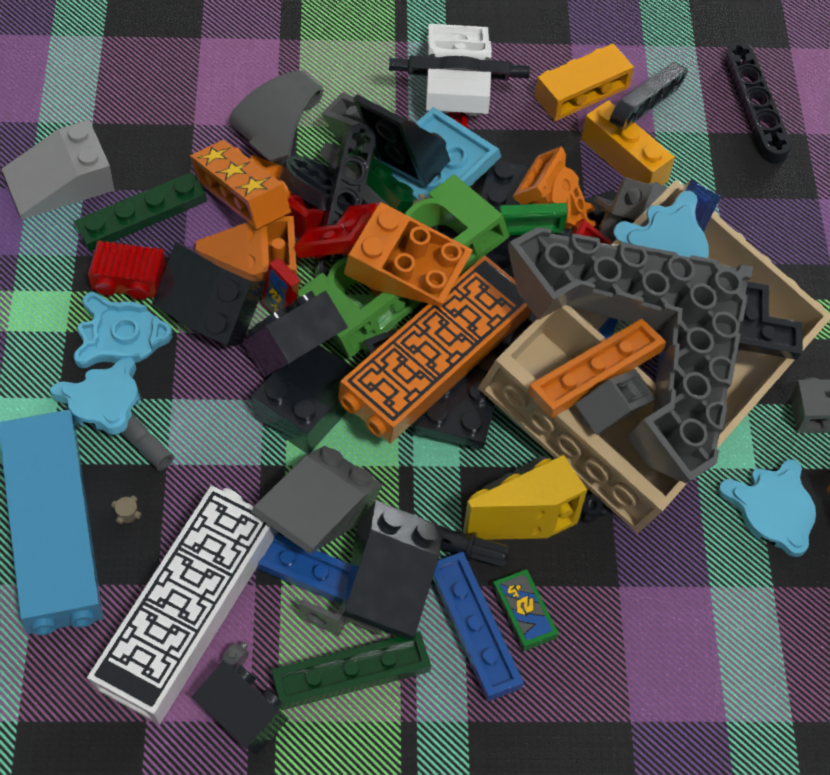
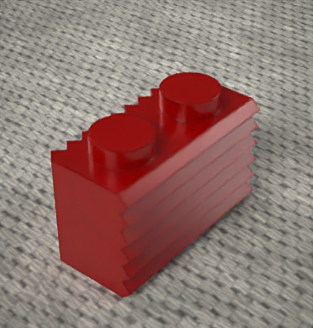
(126, 269)

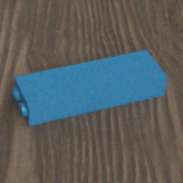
(49, 523)

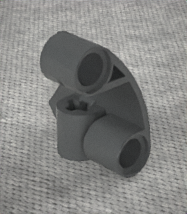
(273, 111)

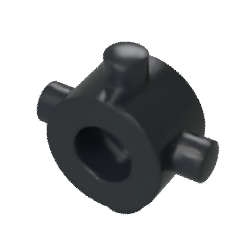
(592, 508)

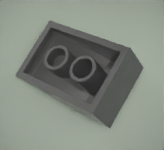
(318, 499)

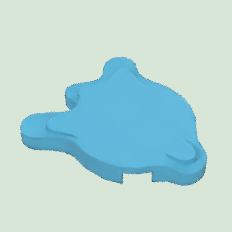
(668, 228)
(118, 332)
(102, 397)
(775, 506)

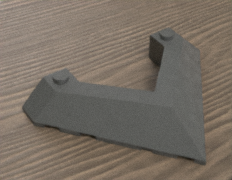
(684, 297)

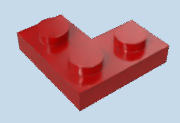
(337, 238)

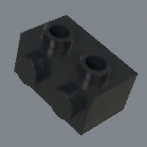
(241, 707)

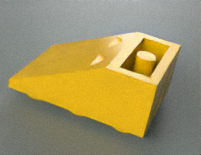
(528, 504)

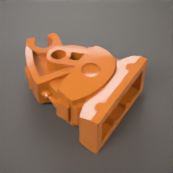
(553, 182)

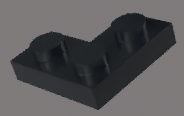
(766, 333)

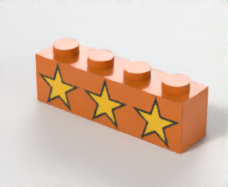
(241, 184)

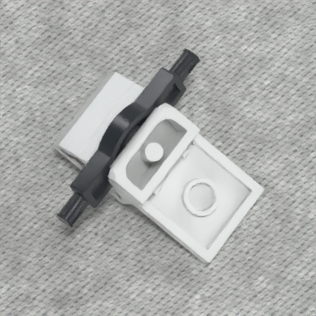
(458, 69)

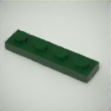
(140, 211)
(350, 670)

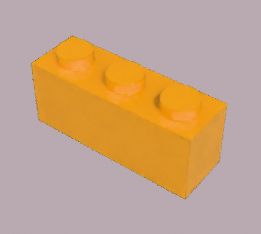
(583, 82)
(628, 151)

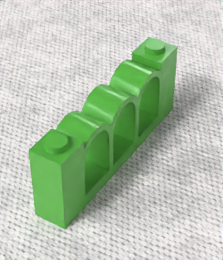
(449, 204)

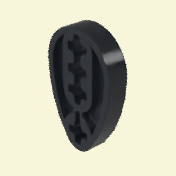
(311, 182)

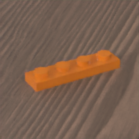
(595, 366)

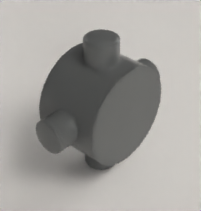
(236, 654)

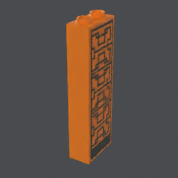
(434, 351)

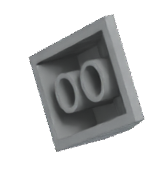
(59, 171)

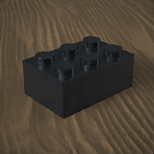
(293, 331)

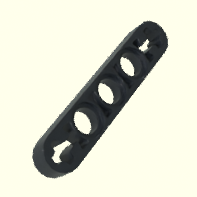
(648, 95)
(756, 113)
(344, 185)

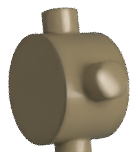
(126, 509)

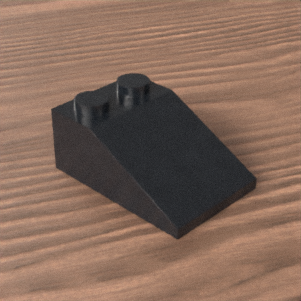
(403, 143)
(208, 295)
(303, 398)
(391, 569)

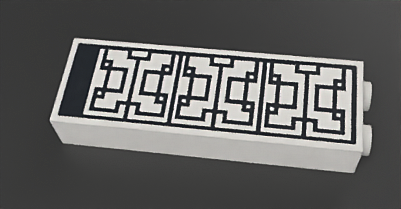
(183, 605)

